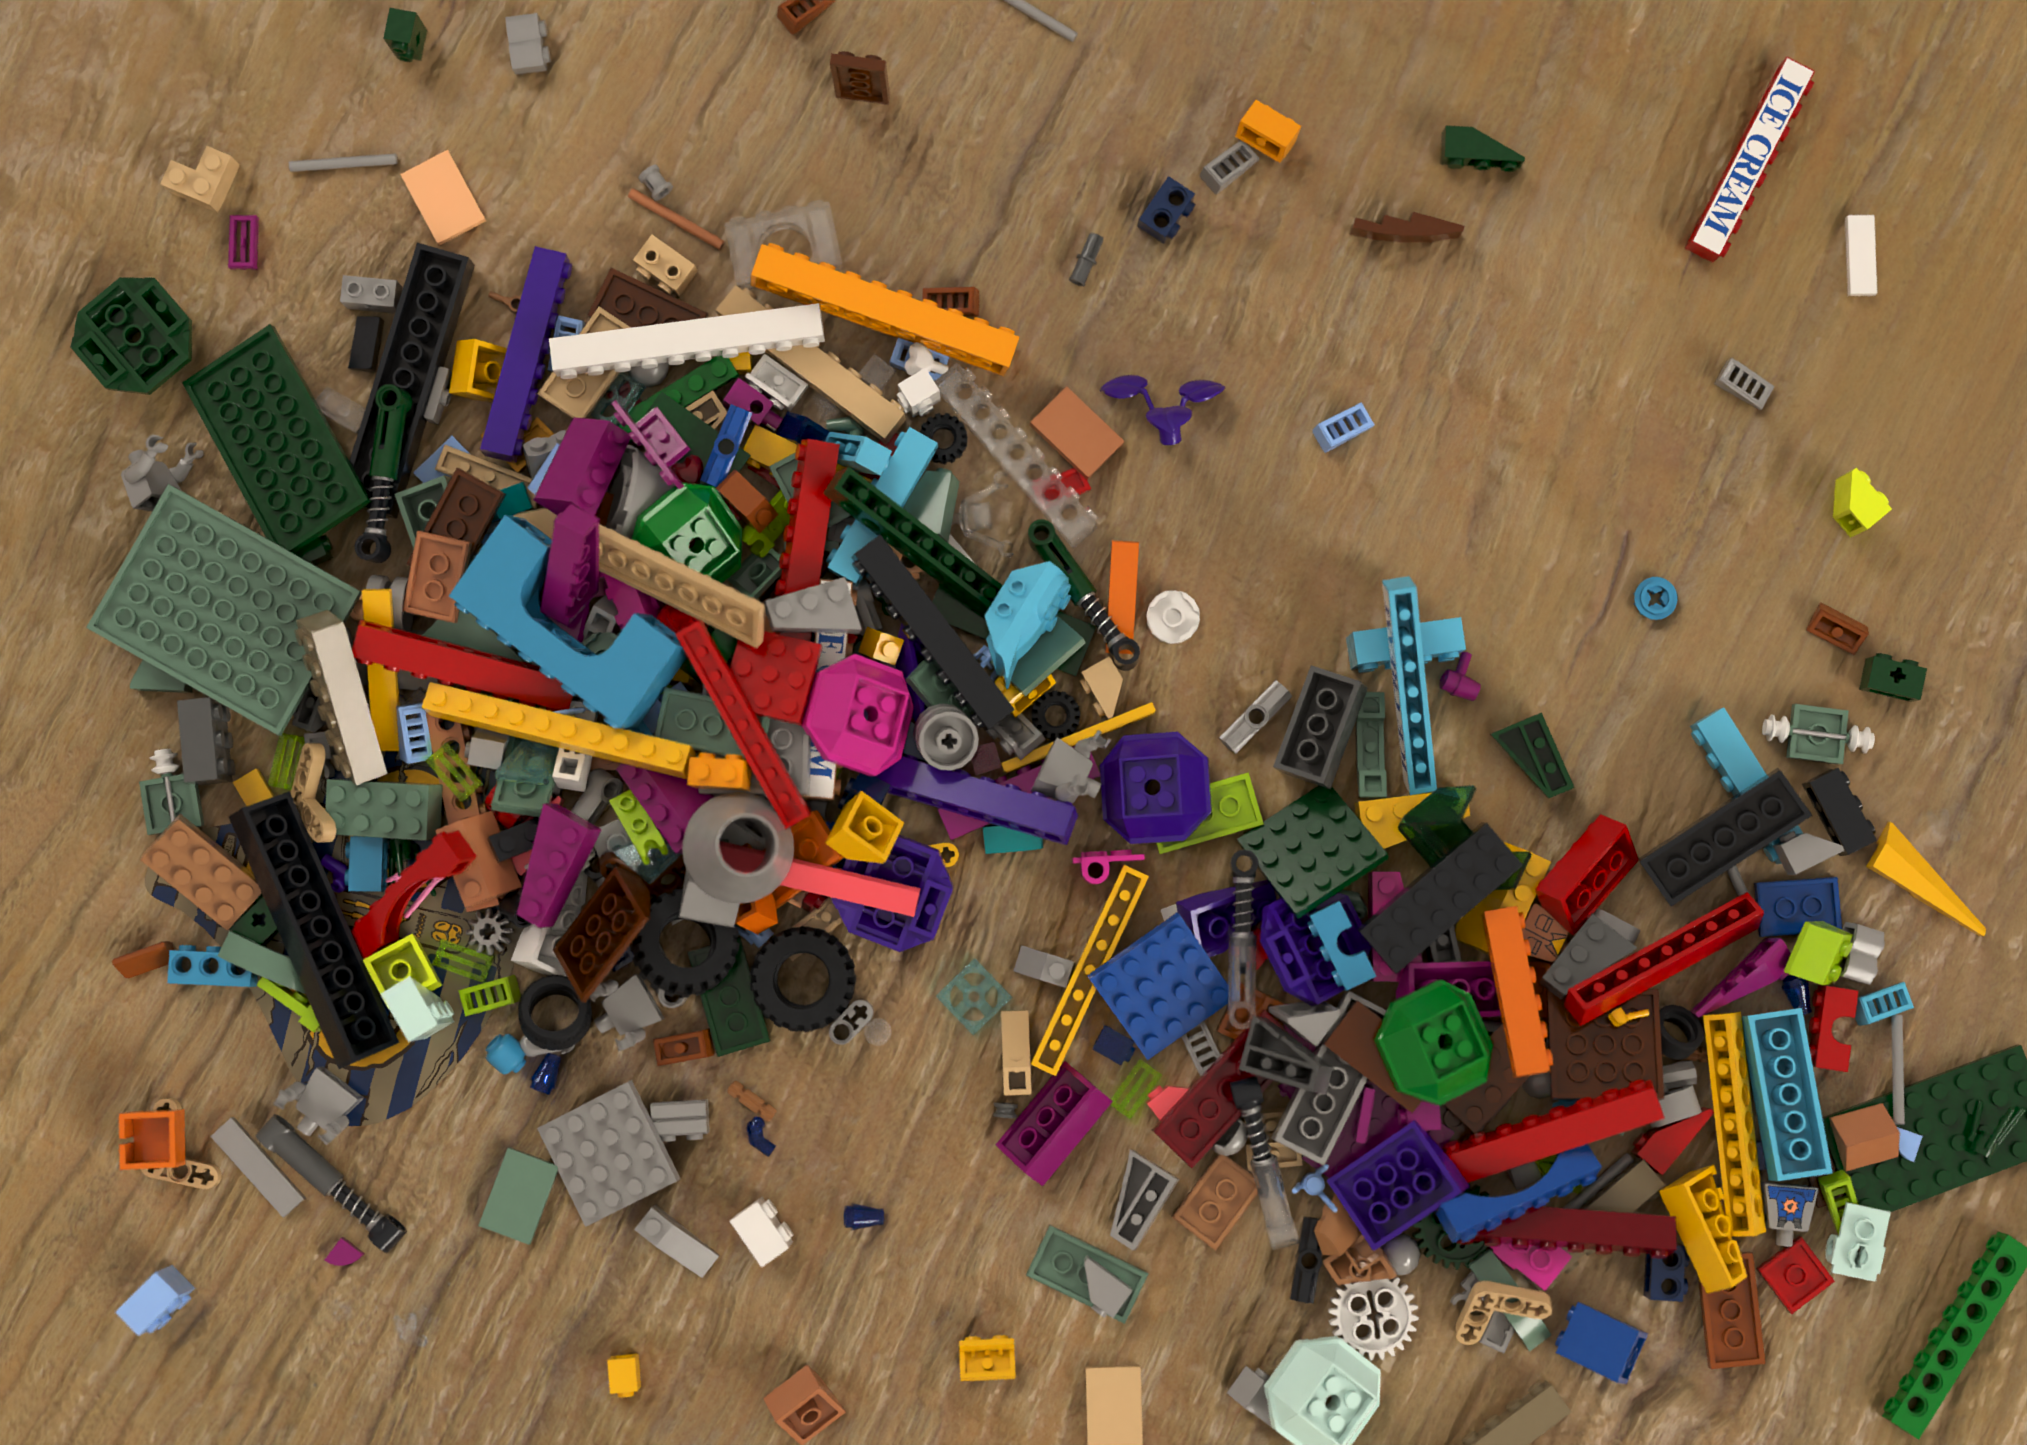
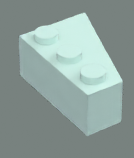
(417, 1009)

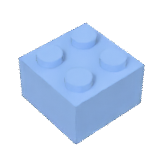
(155, 1300)

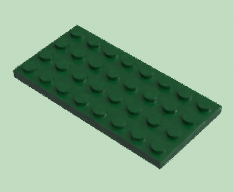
(276, 441)
(1943, 1114)

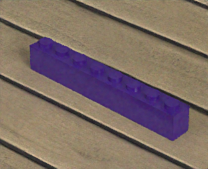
(525, 355)
(981, 799)

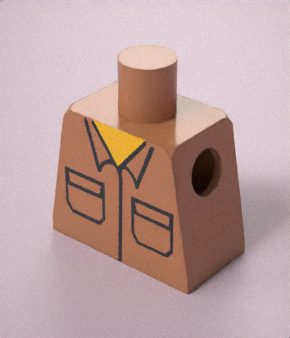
(1544, 934)

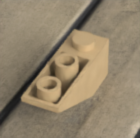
(1016, 1052)

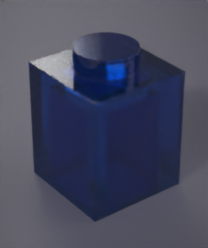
(1114, 1045)

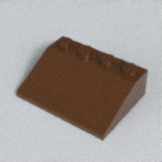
(603, 930)

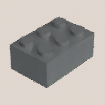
(205, 741)

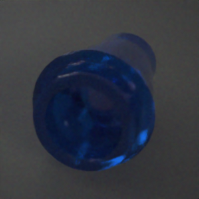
(1797, 992)
(546, 1074)
(862, 1216)

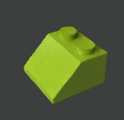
(1819, 953)

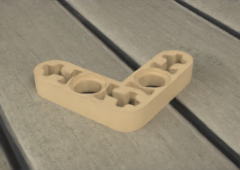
(304, 789)
(168, 1174)
(1537, 1306)

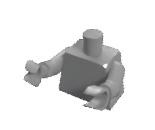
(148, 478)
(1067, 770)
(627, 1010)
(323, 1102)

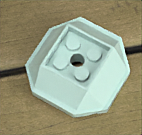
(1307, 1378)

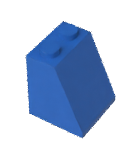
(1600, 1342)

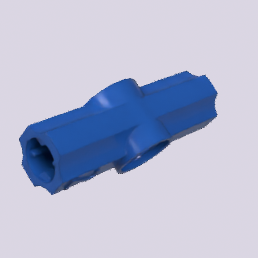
(733, 429)

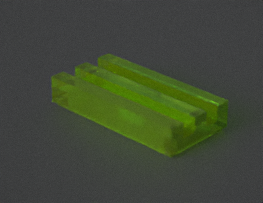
(287, 762)
(469, 789)
(441, 953)
(1148, 1069)

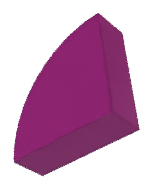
(344, 1253)

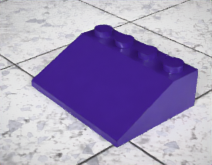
(1397, 1184)

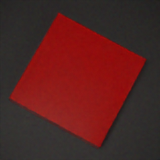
(1795, 1275)

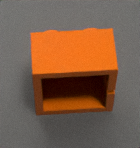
(157, 1139)

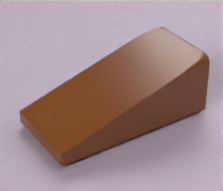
(683, 1047)

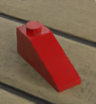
(1665, 1143)

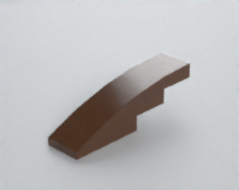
(1417, 229)

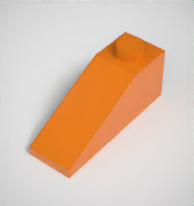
(759, 914)

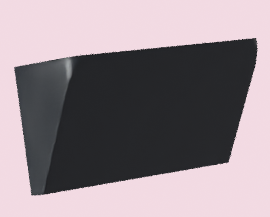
(366, 343)

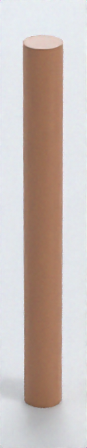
(676, 219)

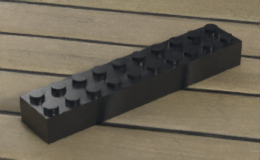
(413, 354)
(313, 929)

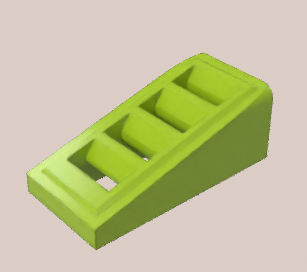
(507, 991)
(1834, 1185)

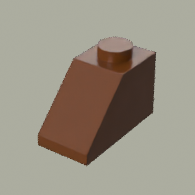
(747, 501)

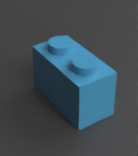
(367, 864)

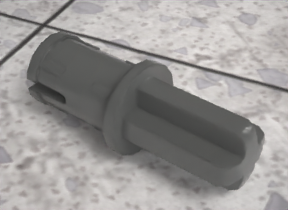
(1086, 259)

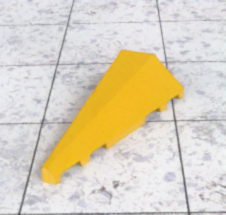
(1904, 866)

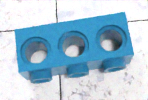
(200, 973)

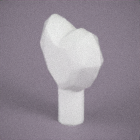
(922, 358)

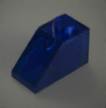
(799, 427)

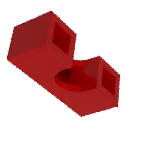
(1830, 1005)

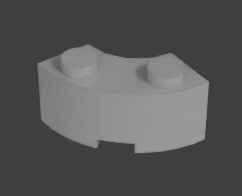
(486, 748)
(1250, 1392)

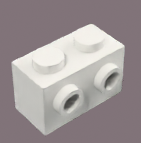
(918, 393)

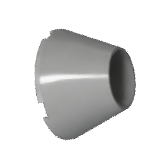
(634, 490)
(704, 858)

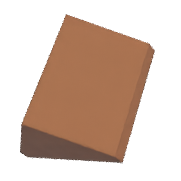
(1865, 1136)

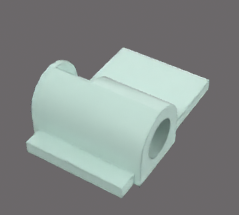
(1860, 1228)

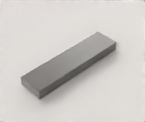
(258, 1167)

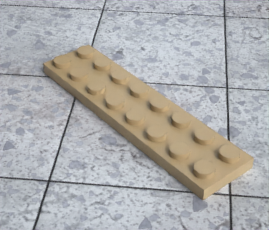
(681, 587)

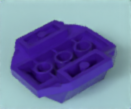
(1183, 792)
(910, 865)
(1303, 970)

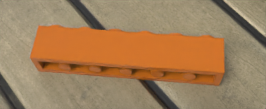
(1515, 992)

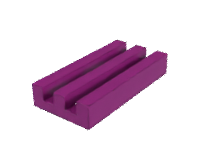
(253, 255)
(1364, 1114)

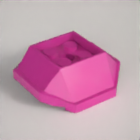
(837, 717)

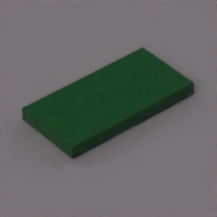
(696, 433)
(730, 1007)

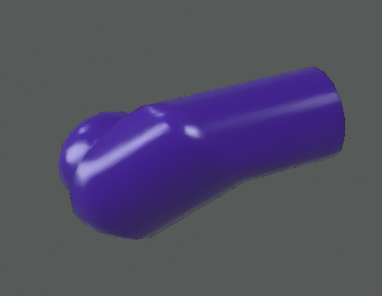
(338, 872)

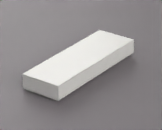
(1861, 255)

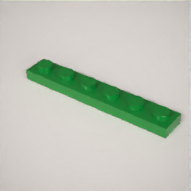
(690, 387)

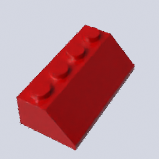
(1587, 873)

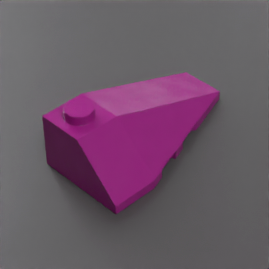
(1759, 968)

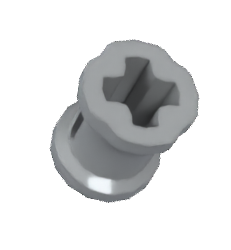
(655, 182)

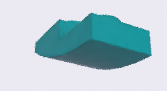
(1004, 840)

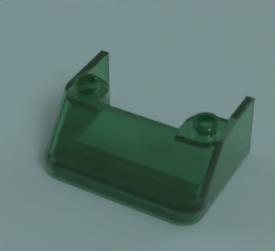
(1438, 826)

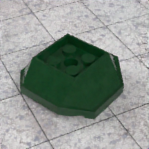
(106, 332)

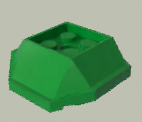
(688, 514)
(1411, 1043)

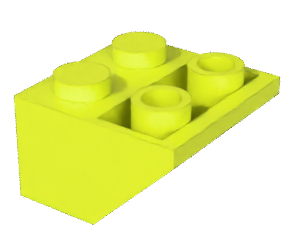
(1857, 503)

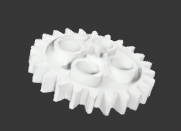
(1397, 1309)

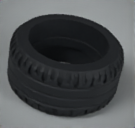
(547, 1039)

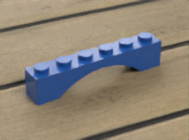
(1470, 1213)

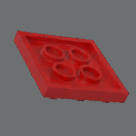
(777, 675)

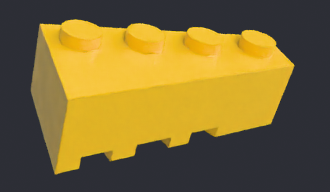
(1384, 815)
(1705, 1228)

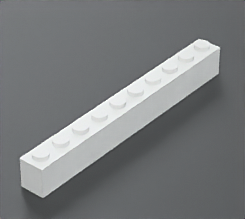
(687, 340)

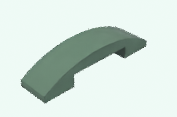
(1370, 747)
(260, 960)
(1529, 1330)

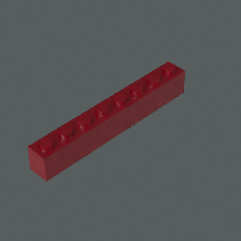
(1585, 1230)

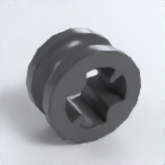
(1005, 1110)

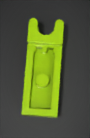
(764, 541)
(638, 825)
(293, 1000)

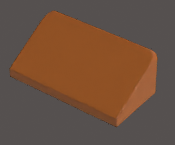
(1837, 628)
(143, 959)

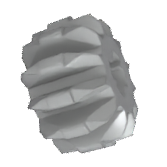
(495, 939)

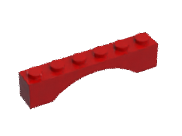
(381, 925)

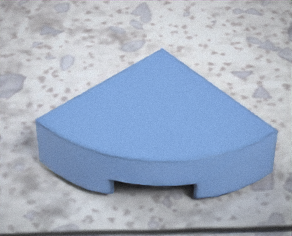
(1908, 1144)

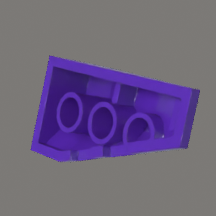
(1211, 914)

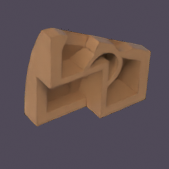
(1335, 1230)
(1360, 1264)

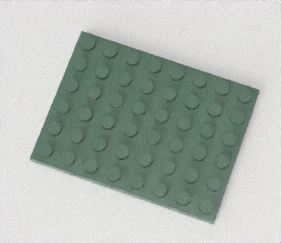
(219, 608)

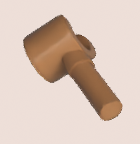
(506, 300)

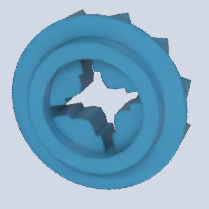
(1668, 598)

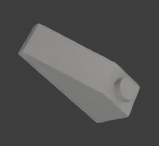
(676, 1241)

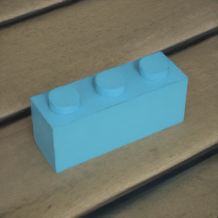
(860, 453)

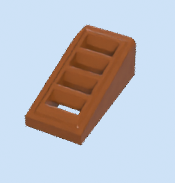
(794, 19)
(961, 292)

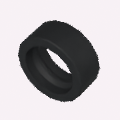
(1688, 1024)

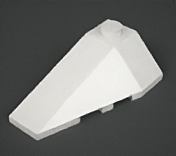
(536, 944)

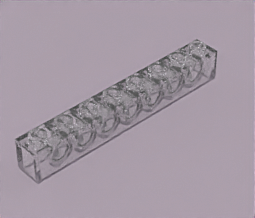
(961, 378)

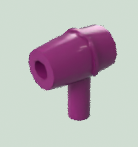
(1457, 683)

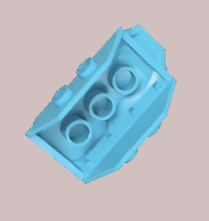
(1024, 612)

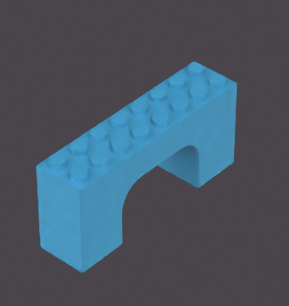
(504, 595)

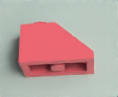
(1164, 1099)

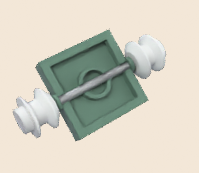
(1817, 734)
(168, 796)

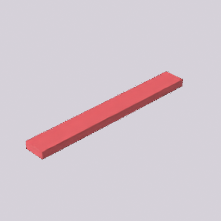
(830, 881)

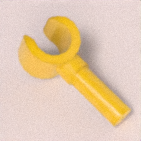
(1619, 1017)

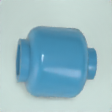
(505, 1054)

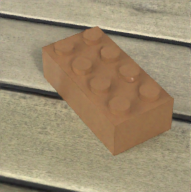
(202, 871)

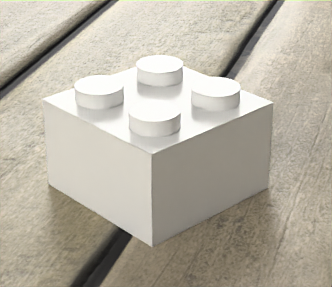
(762, 1231)

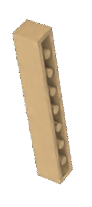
(827, 376)

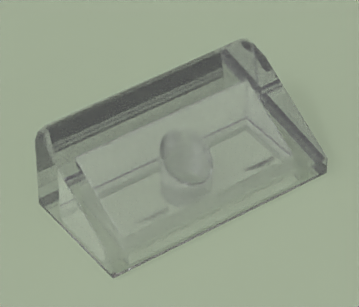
(341, 409)

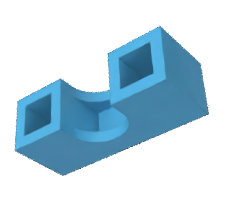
(1350, 969)

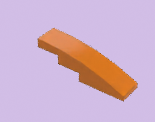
(1123, 587)

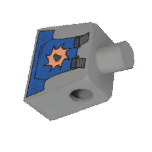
(1788, 1209)

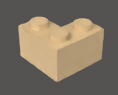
(207, 183)

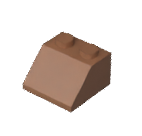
(803, 1405)

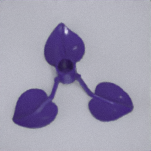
(1165, 419)

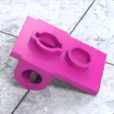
(1103, 860)
(1534, 1263)

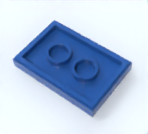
(1794, 902)

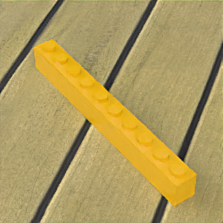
(558, 730)

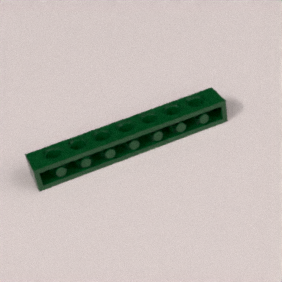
(913, 539)

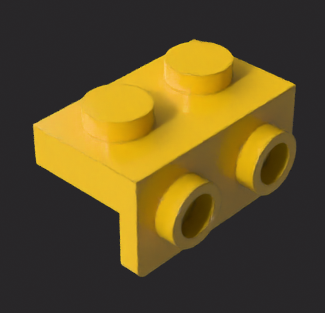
(987, 1358)

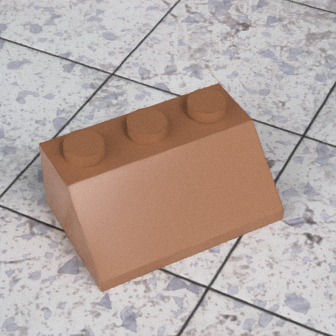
(484, 876)

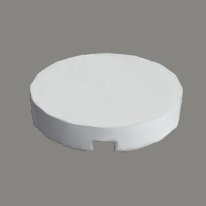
(1172, 617)

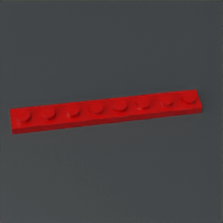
(743, 724)

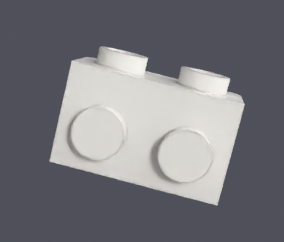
(776, 383)

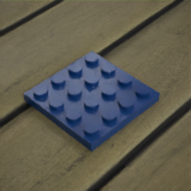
(1161, 986)

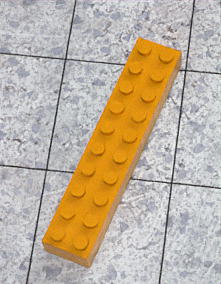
(884, 309)

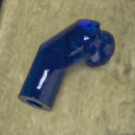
(756, 1136)

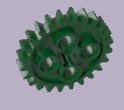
(1432, 1232)

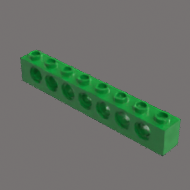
(1960, 1350)

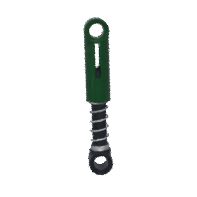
(384, 470)
(1083, 593)

